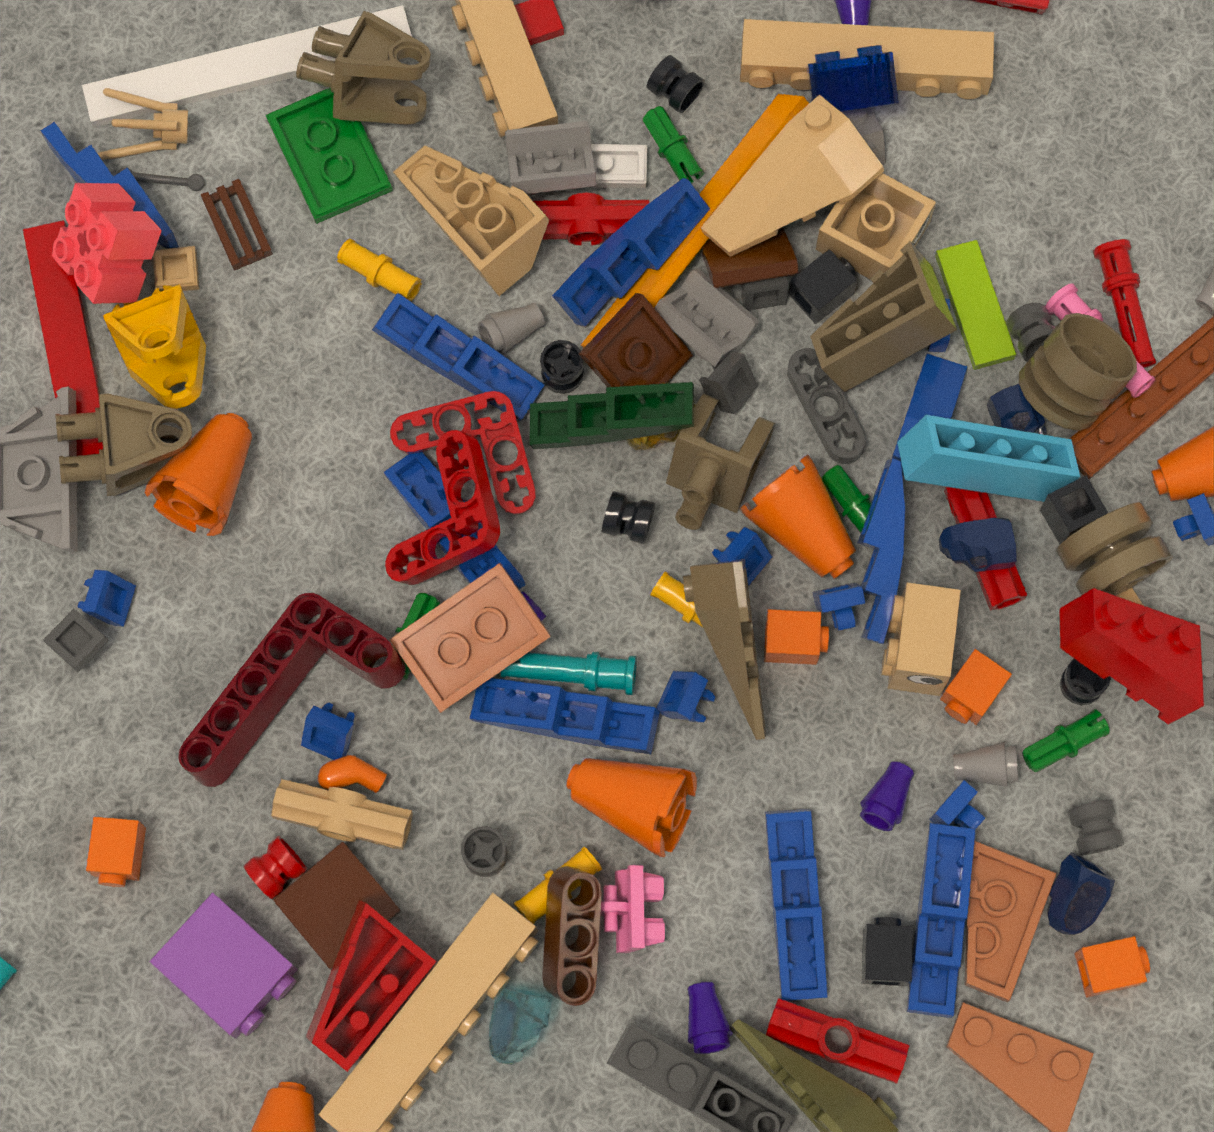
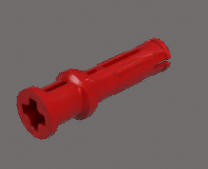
(1125, 282)

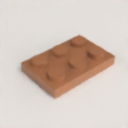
(470, 637)

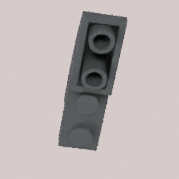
(694, 1085)

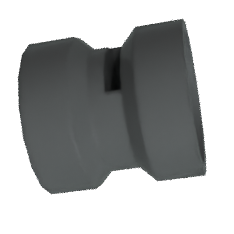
(1030, 327)
(1096, 832)
(481, 844)

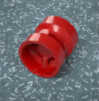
(275, 867)

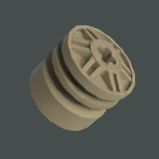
(1077, 371)

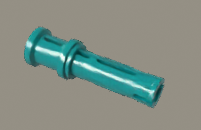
(591, 671)

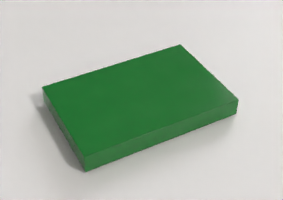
(328, 156)

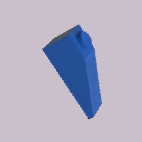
(934, 393)

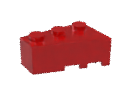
(1137, 647)
(366, 986)

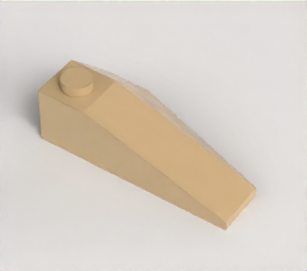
(802, 170)
(484, 219)

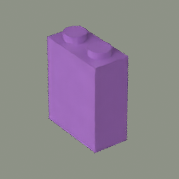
(225, 967)

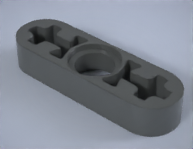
(850, 428)

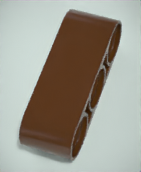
(583, 953)

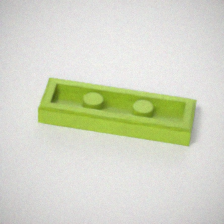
(975, 305)

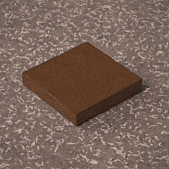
(760, 262)
(635, 347)
(326, 898)

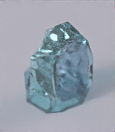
(517, 1023)

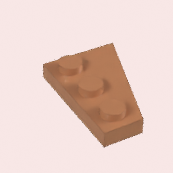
(1002, 918)
(1026, 1065)

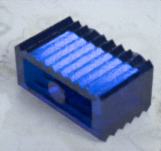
(856, 80)

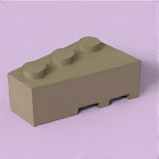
(886, 323)

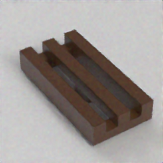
(223, 195)

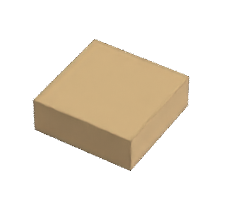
(176, 267)

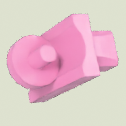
(625, 909)

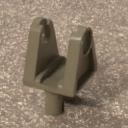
(368, 71)
(130, 441)
(710, 472)

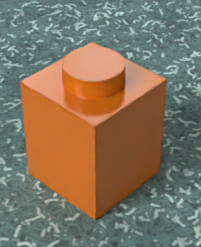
(794, 637)
(974, 688)
(115, 850)
(1112, 966)

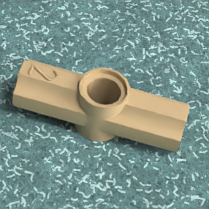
(342, 814)

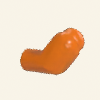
(348, 771)

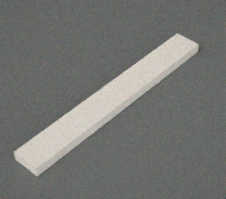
(217, 72)

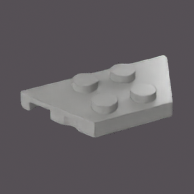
(31, 479)

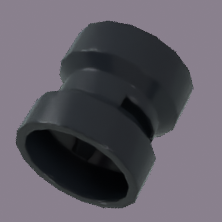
(675, 83)
(561, 357)
(628, 517)
(1086, 678)

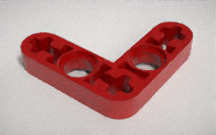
(490, 435)
(463, 518)

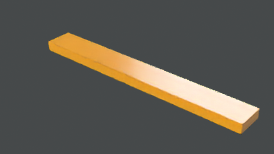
(656, 283)

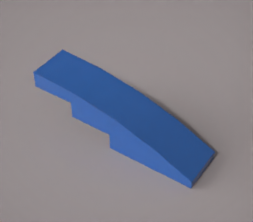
(89, 168)
(628, 252)
(455, 355)
(424, 493)
(885, 535)
(565, 715)
(796, 905)
(941, 920)

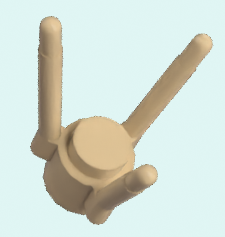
(169, 125)

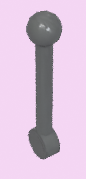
(194, 182)

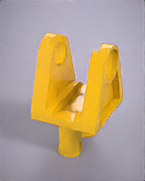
(161, 345)

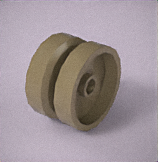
(1114, 551)

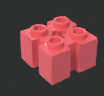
(105, 243)

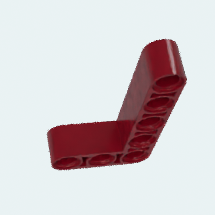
(281, 681)

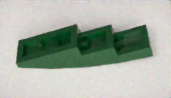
(612, 415)

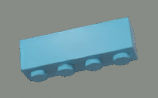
(987, 458)

